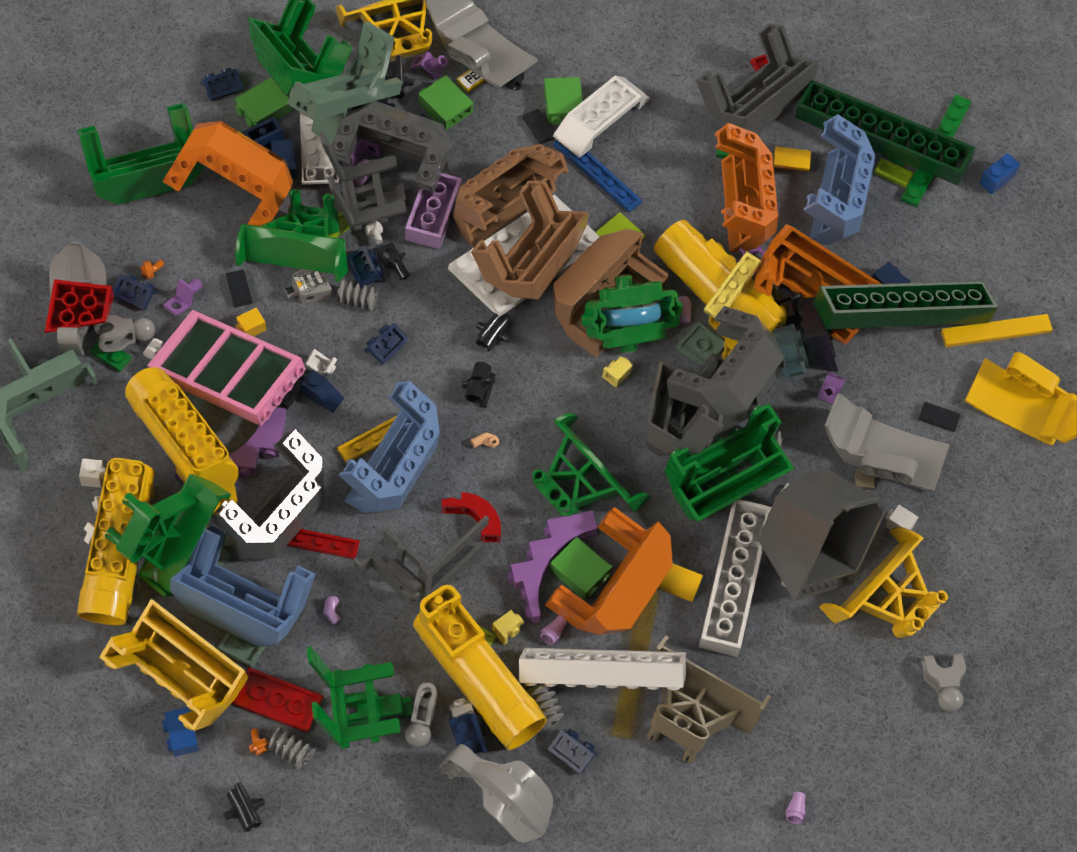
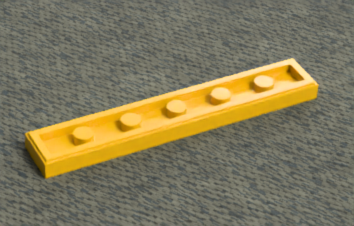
(996, 330)

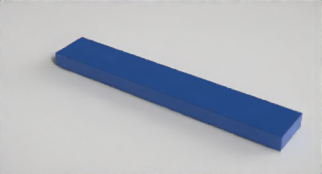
(602, 178)

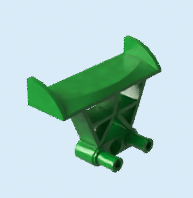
(297, 239)
(564, 505)
(167, 530)

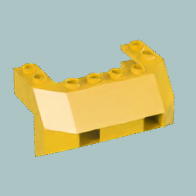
(180, 663)

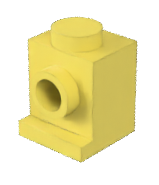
(617, 371)
(507, 626)

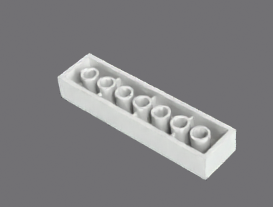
(734, 579)
(602, 667)

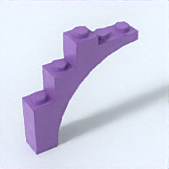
(259, 444)
(540, 553)

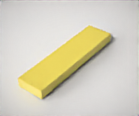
(733, 284)

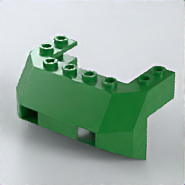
(288, 55)
(141, 171)
(718, 463)

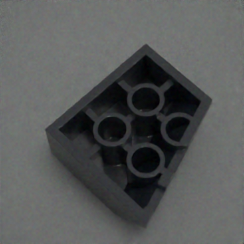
(817, 337)

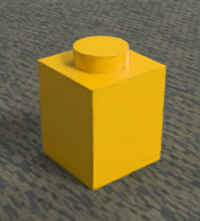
(251, 322)

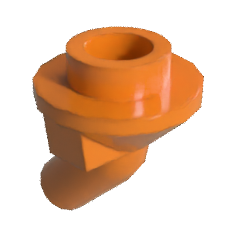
(149, 269)
(259, 745)

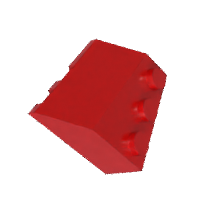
(78, 305)

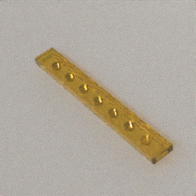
(629, 698)

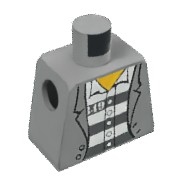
(309, 286)

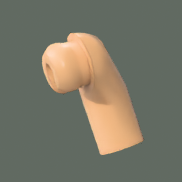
(485, 439)

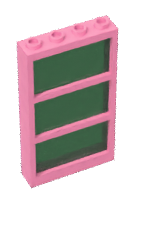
(228, 367)

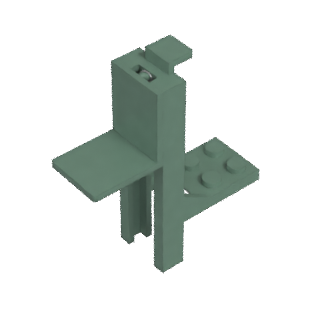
(328, 101)
(35, 388)

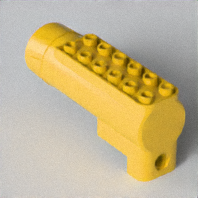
(705, 268)
(181, 429)
(108, 574)
(476, 668)

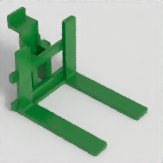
(370, 706)

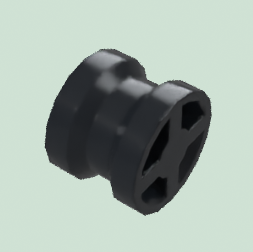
(516, 82)

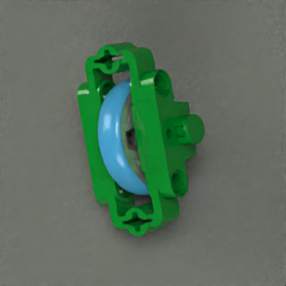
(631, 313)

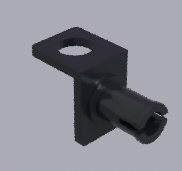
(396, 261)

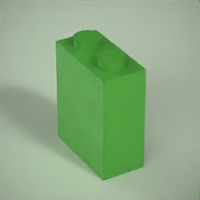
(561, 97)
(445, 102)
(262, 103)
(581, 569)

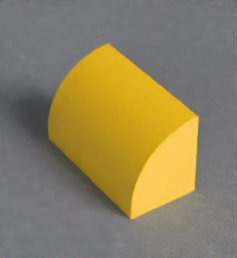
(791, 159)
(681, 582)

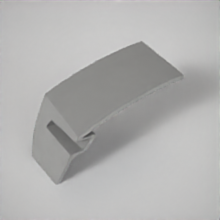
(475, 43)
(884, 449)

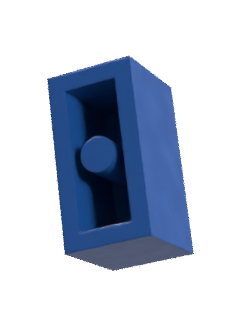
(999, 173)
(181, 739)

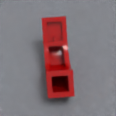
(476, 508)

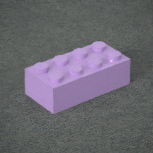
(433, 213)

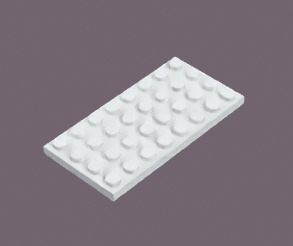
(499, 302)

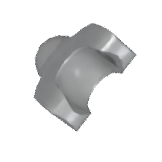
(123, 332)
(945, 680)
(419, 732)

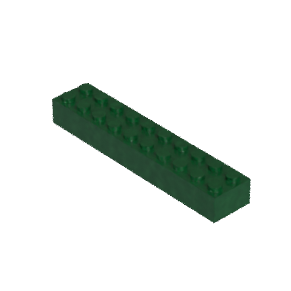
(889, 132)
(904, 304)

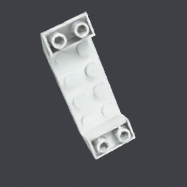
(598, 113)
(315, 162)

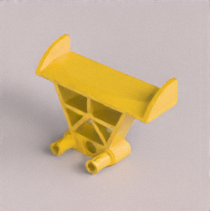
(419, 40)
(904, 623)

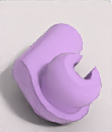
(329, 610)

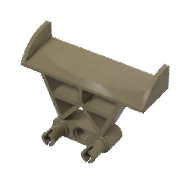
(709, 704)

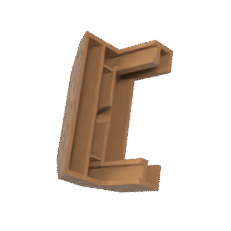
(493, 195)
(538, 252)
(594, 270)

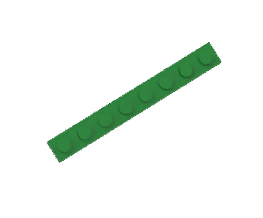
(948, 126)

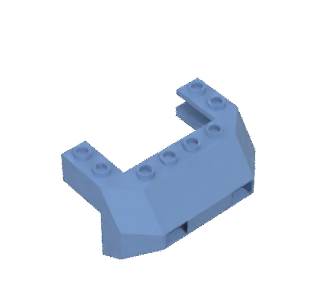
(844, 185)
(399, 457)
(234, 601)

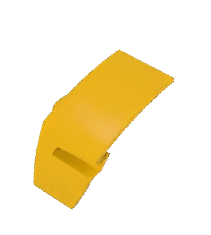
(1025, 399)

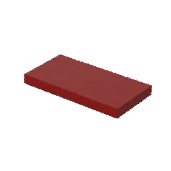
(278, 700)

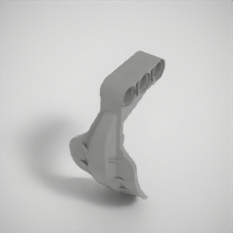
(78, 265)
(509, 792)

